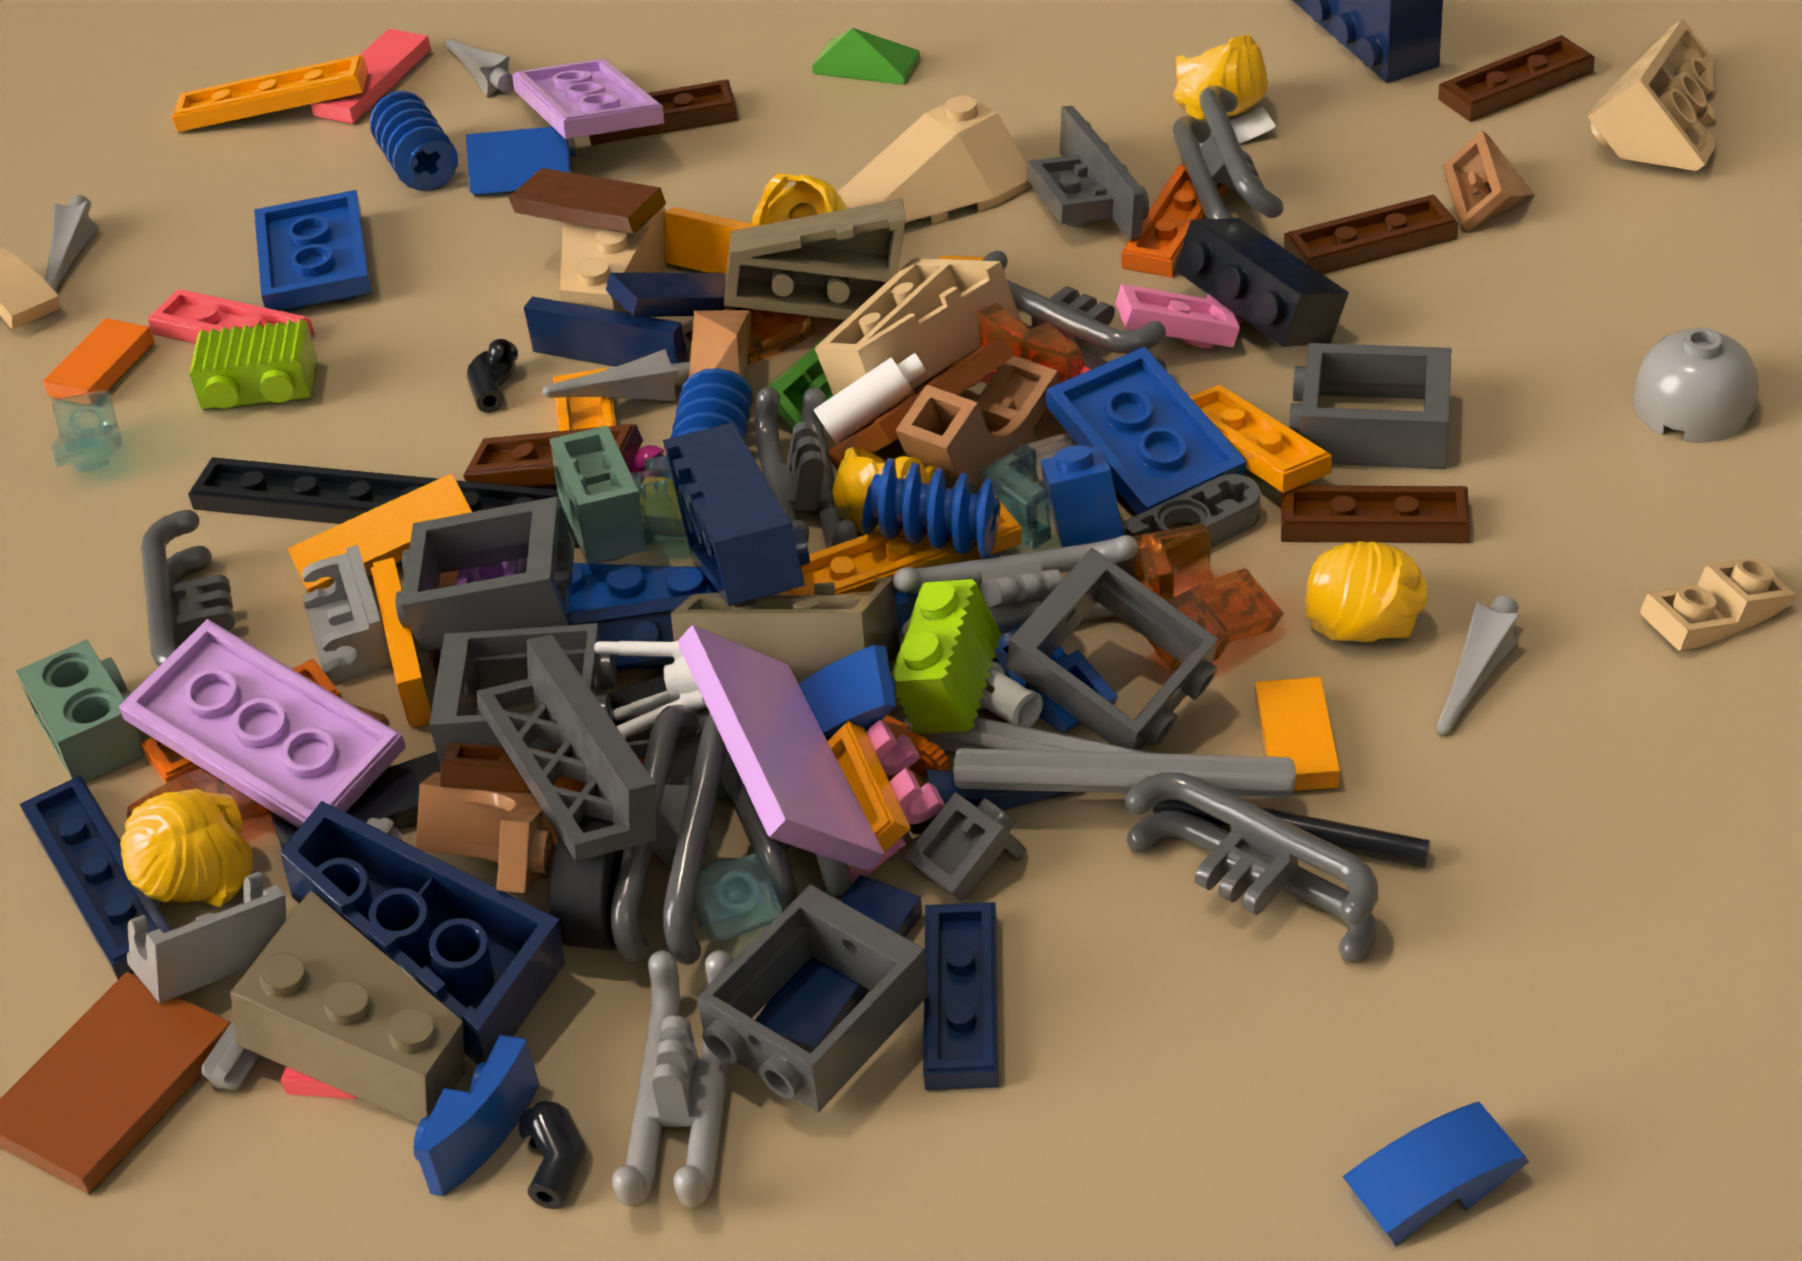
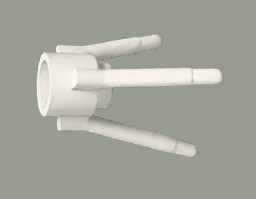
(678, 681)

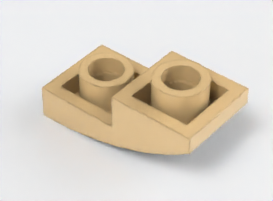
(23, 292)
(1722, 604)

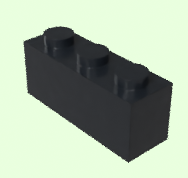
(1261, 281)

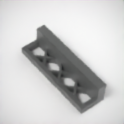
(589, 752)

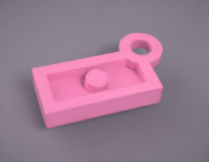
(1191, 318)

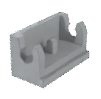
(345, 618)
(210, 946)

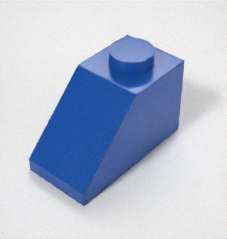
(1081, 495)

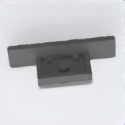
(1088, 180)

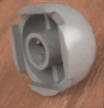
(1696, 385)

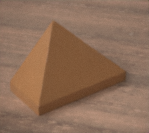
(1483, 182)
(720, 341)

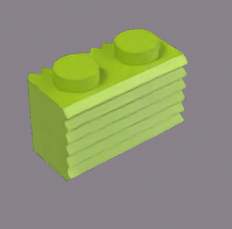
(253, 365)
(946, 657)

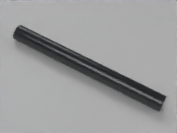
(1345, 836)

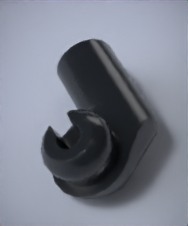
(489, 372)
(561, 1147)

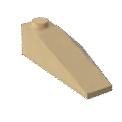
(1661, 105)
(944, 163)

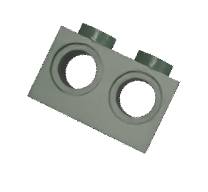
(598, 495)
(79, 711)

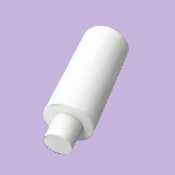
(869, 397)

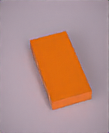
(99, 359)

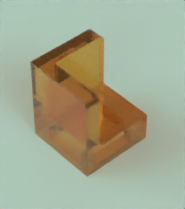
(1173, 560)

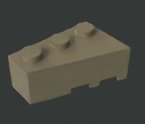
(816, 262)
(800, 628)
(347, 1015)

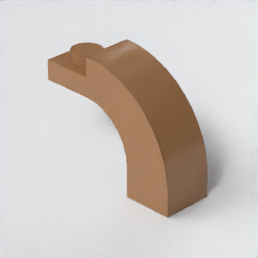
(971, 434)
(489, 827)

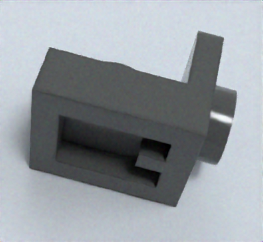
(963, 844)

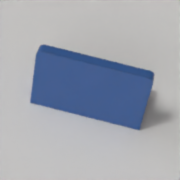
(507, 159)

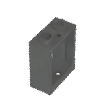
(1369, 435)
(483, 538)
(1103, 582)
(500, 657)
(844, 941)

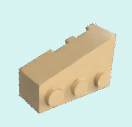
(593, 253)
(921, 311)

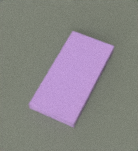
(587, 98)
(261, 726)
(779, 750)

